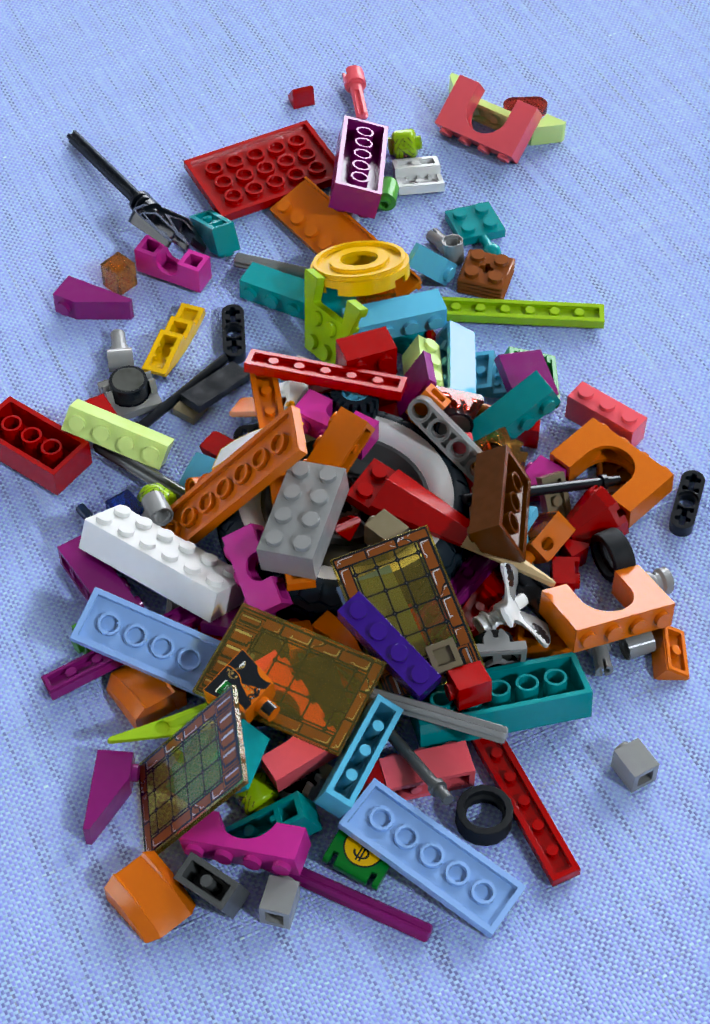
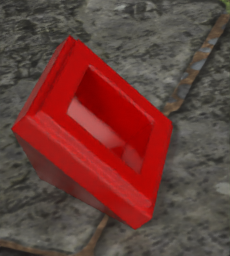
(347, 527)

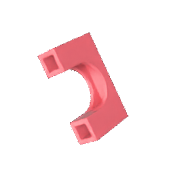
(505, 142)
(293, 762)

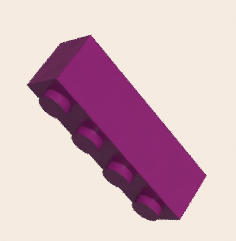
(91, 572)

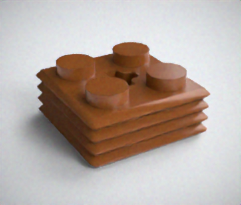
(485, 274)

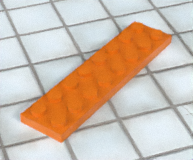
(240, 477)

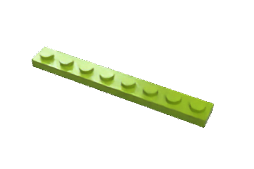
(525, 312)

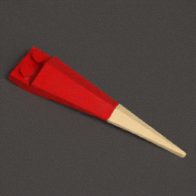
(415, 506)

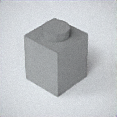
(634, 764)
(279, 901)

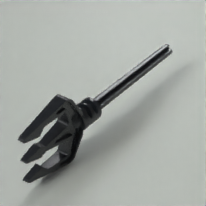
(146, 212)

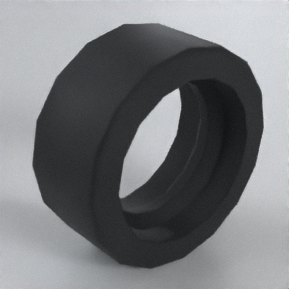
(611, 552)
(489, 795)

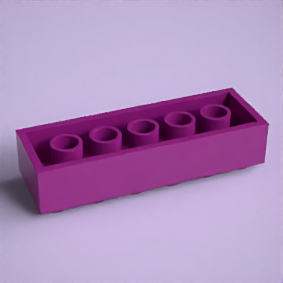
(359, 167)

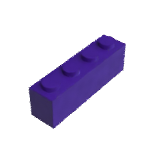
(388, 645)

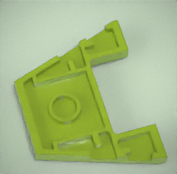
(322, 323)

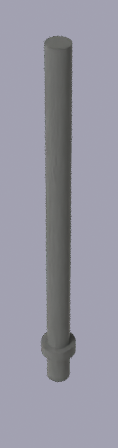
(436, 786)

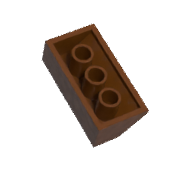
(500, 505)

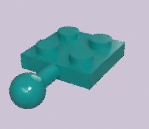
(477, 225)

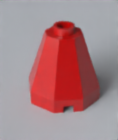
(595, 513)

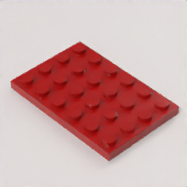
(261, 169)

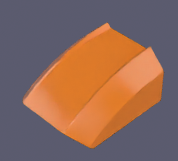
(143, 696)
(149, 897)

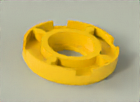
(362, 267)

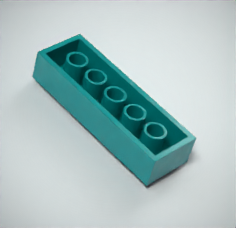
(522, 698)

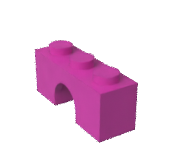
(155, 260)
(315, 415)
(240, 549)

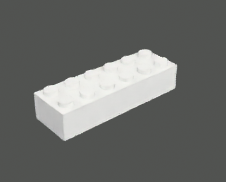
(162, 562)

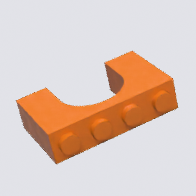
(598, 444)
(585, 627)

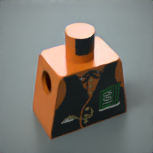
(253, 688)

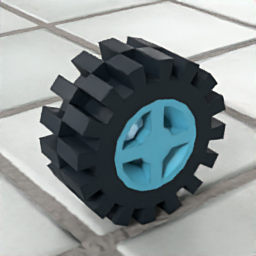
(354, 402)

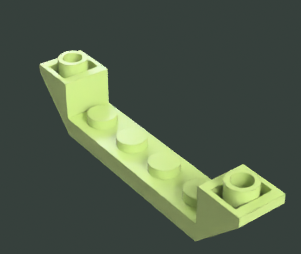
(548, 130)

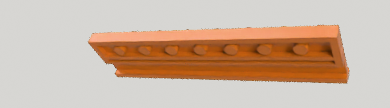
(319, 227)

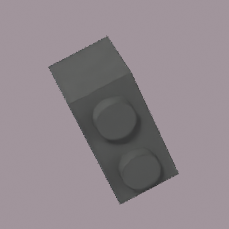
(212, 885)

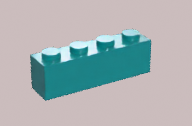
(518, 408)

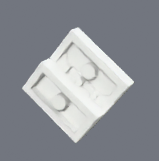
(418, 175)

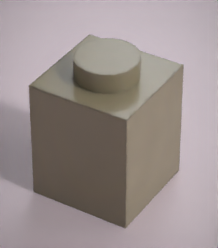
(382, 527)

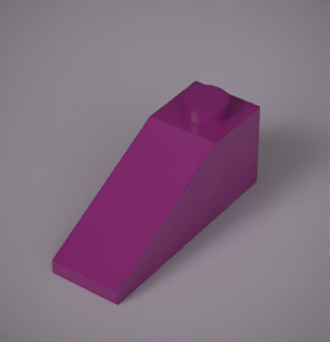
(88, 301)
(109, 789)

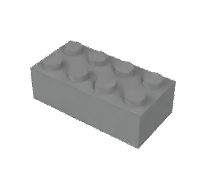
(303, 519)

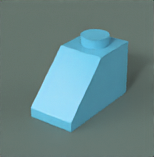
(432, 264)

